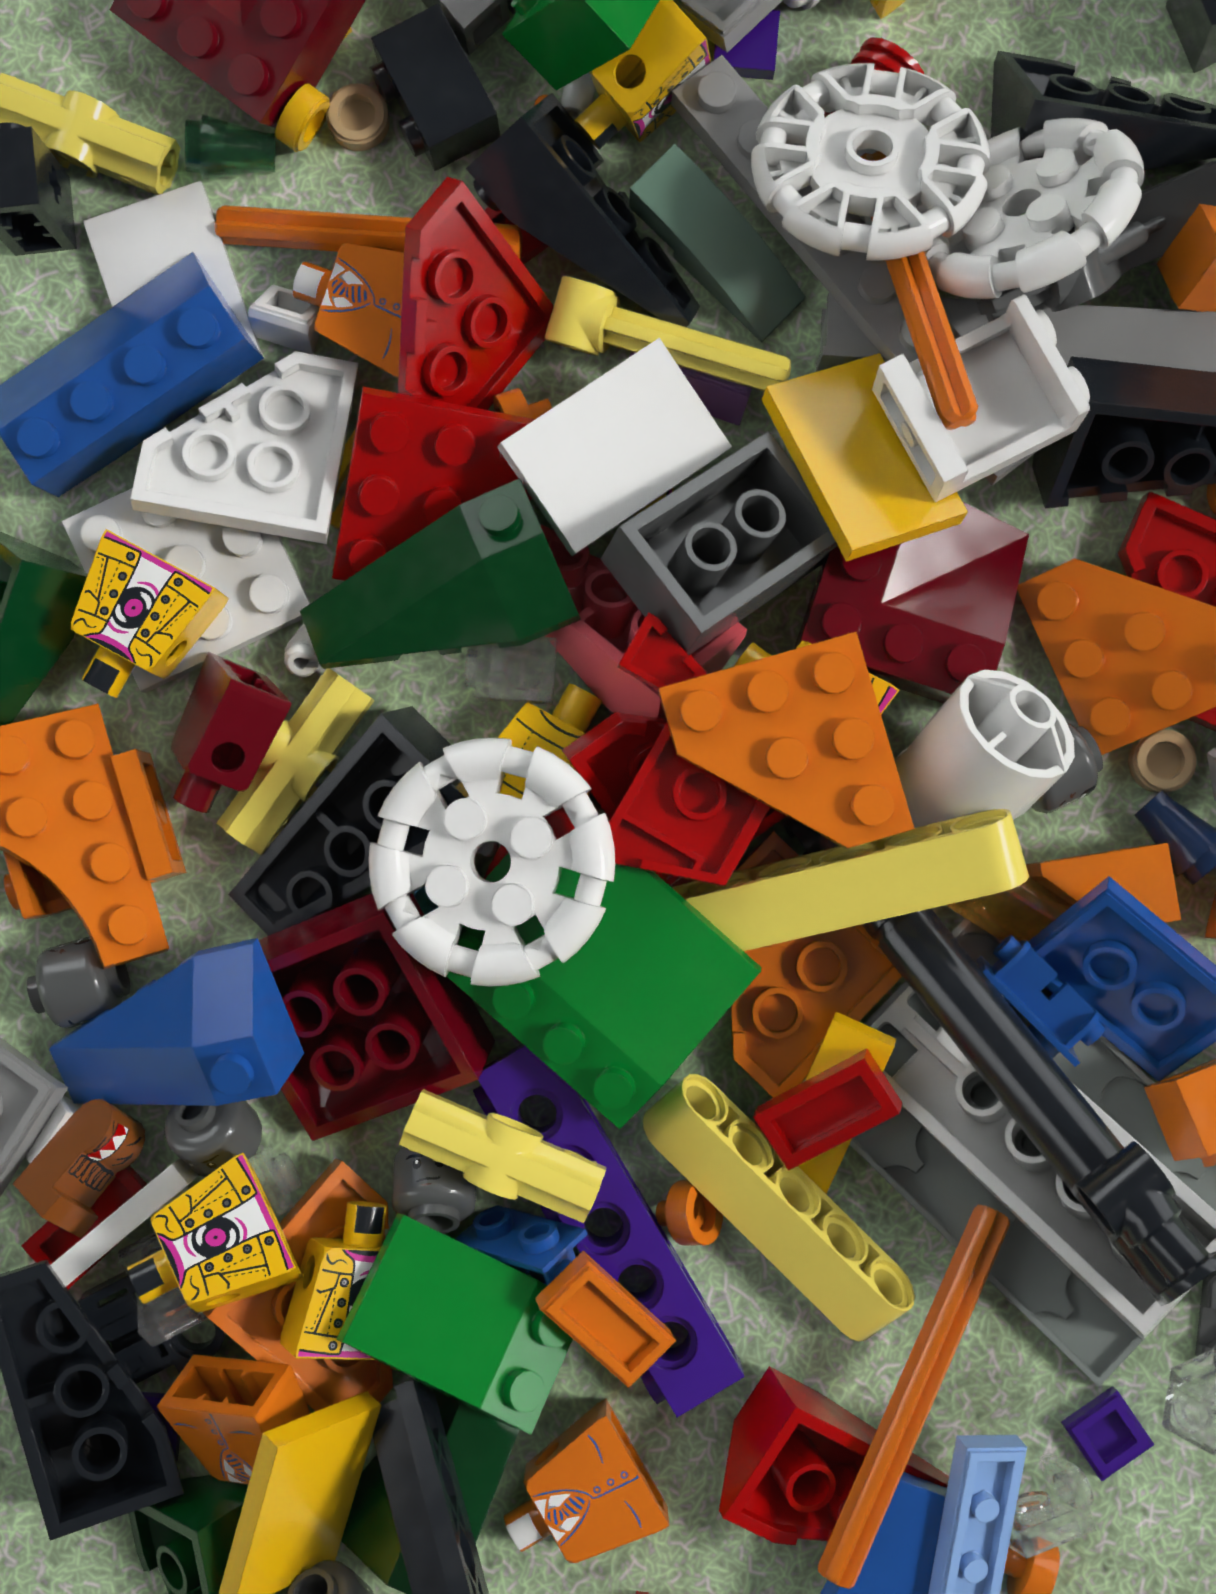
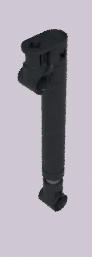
(1112, 1182)

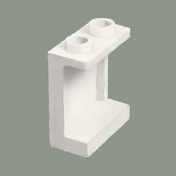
(1021, 396)

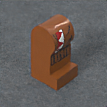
(81, 1165)

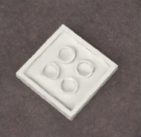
(238, 562)

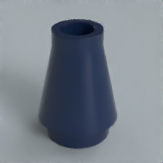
(1188, 836)

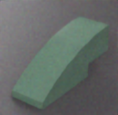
(715, 242)

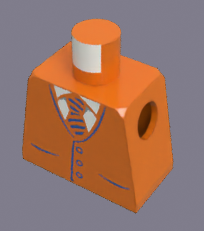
(358, 302)
(226, 1406)
(588, 1491)

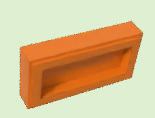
(605, 1319)

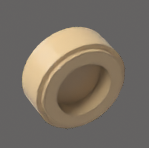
(358, 117)
(1162, 761)

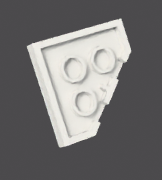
(257, 453)

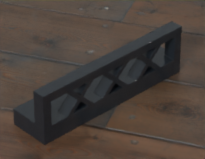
(426, 1495)

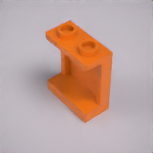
(152, 830)

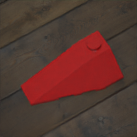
(796, 1462)

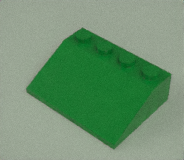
(628, 1000)

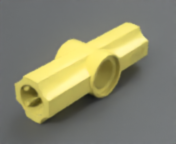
(91, 135)
(296, 761)
(503, 1156)

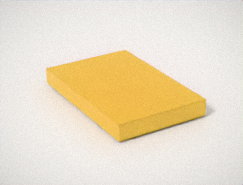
(855, 460)
(299, 1496)

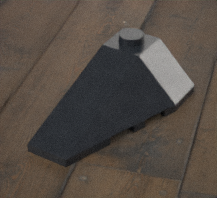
(79, 1414)

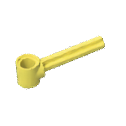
(592, 320)

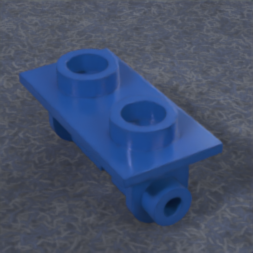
(1055, 1020)
(524, 1241)

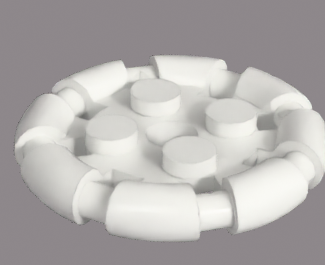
(879, 114)
(1082, 182)
(450, 870)

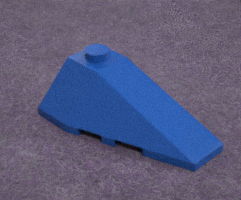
(190, 1038)

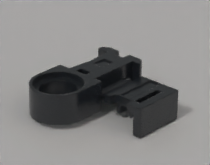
(119, 1325)

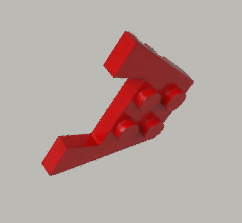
(673, 812)

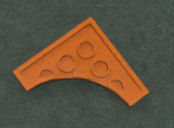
(73, 827)

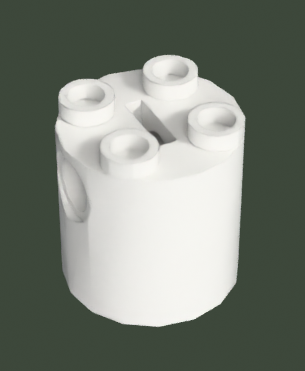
(985, 750)

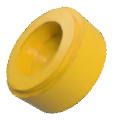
(302, 117)

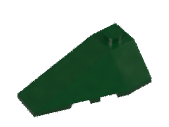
(455, 584)
(35, 618)
(479, 1456)
(190, 1534)

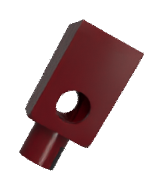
(225, 730)

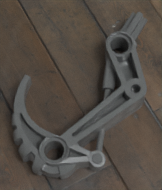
(1147, 237)

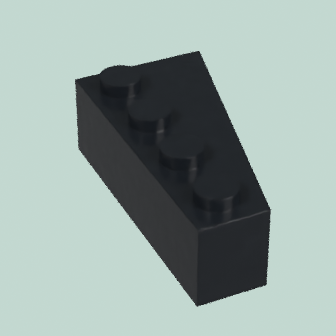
(1141, 434)

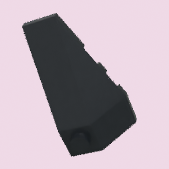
(1041, 89)
(549, 187)
(327, 843)

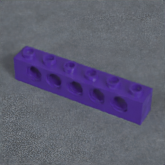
(705, 1358)

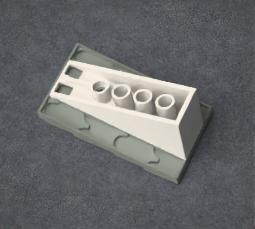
(965, 1149)

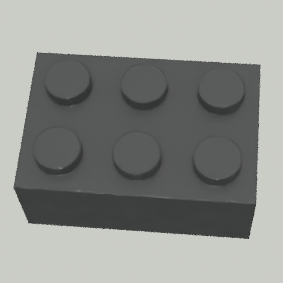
(721, 544)

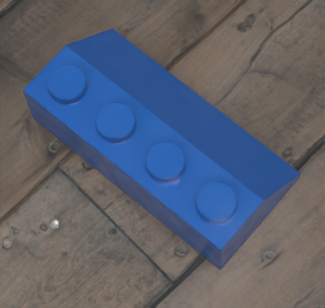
(123, 377)

